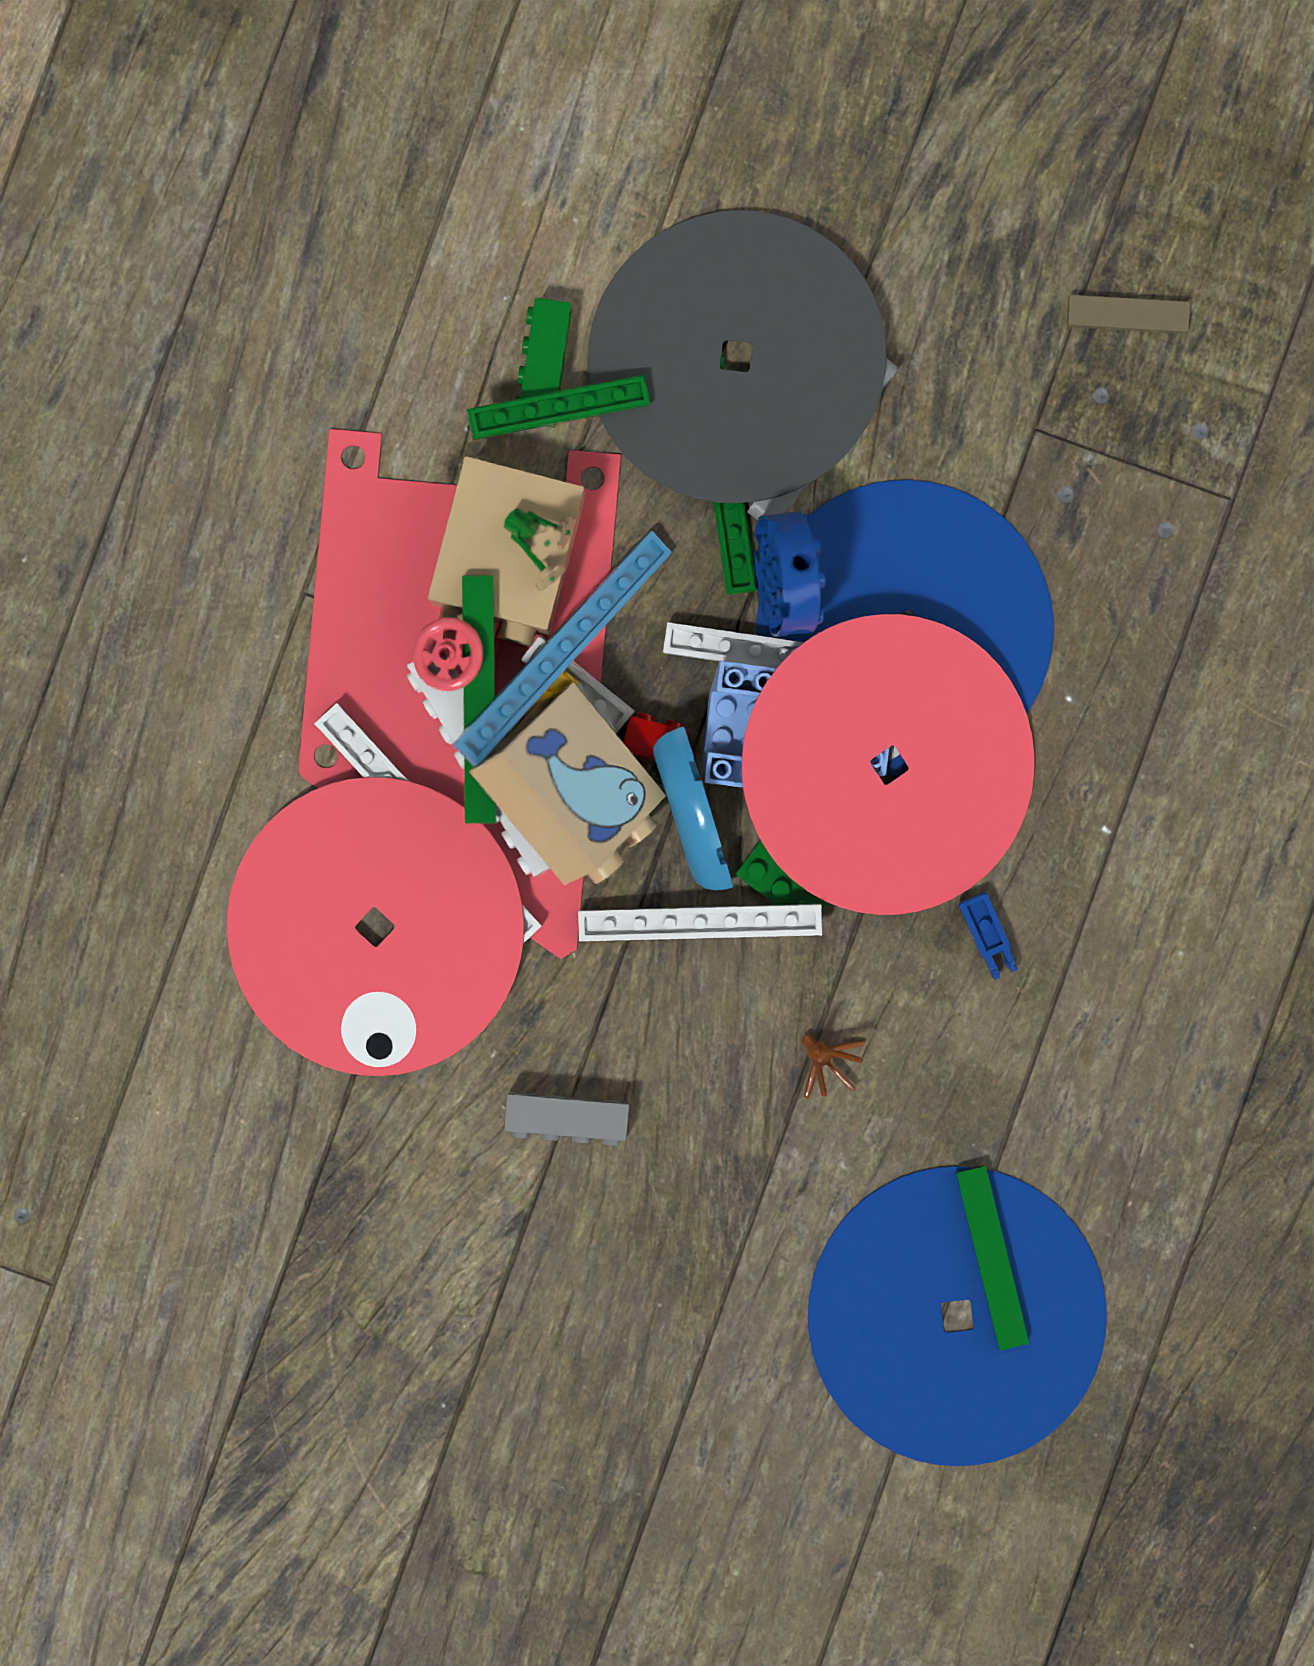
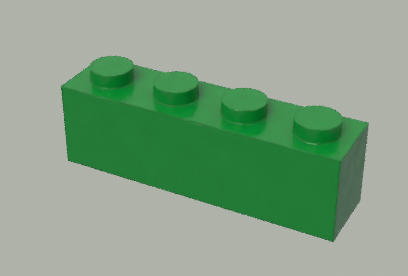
(544, 347)

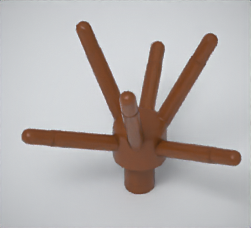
(821, 1056)

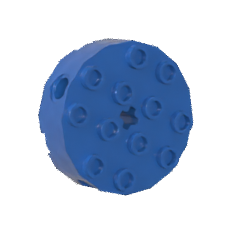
(788, 573)

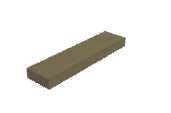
(1128, 314)

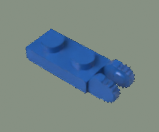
(987, 932)

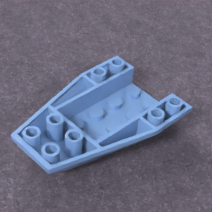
(728, 713)

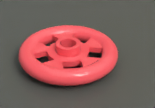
(470, 665)

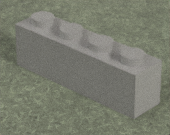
(566, 1116)

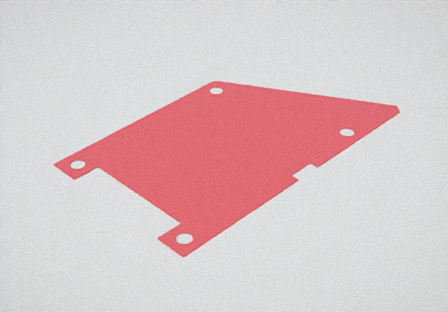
(373, 602)

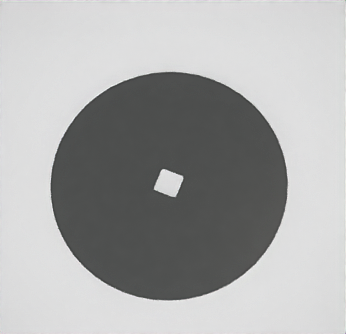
(811, 363)

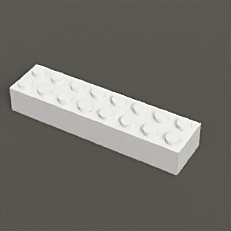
(450, 711)

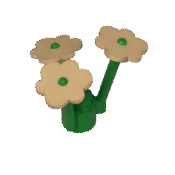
(523, 526)

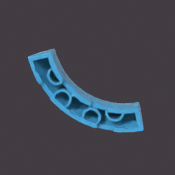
(691, 811)

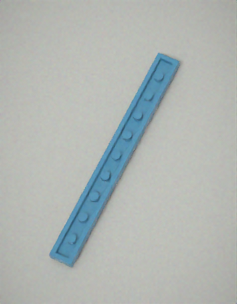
(561, 649)

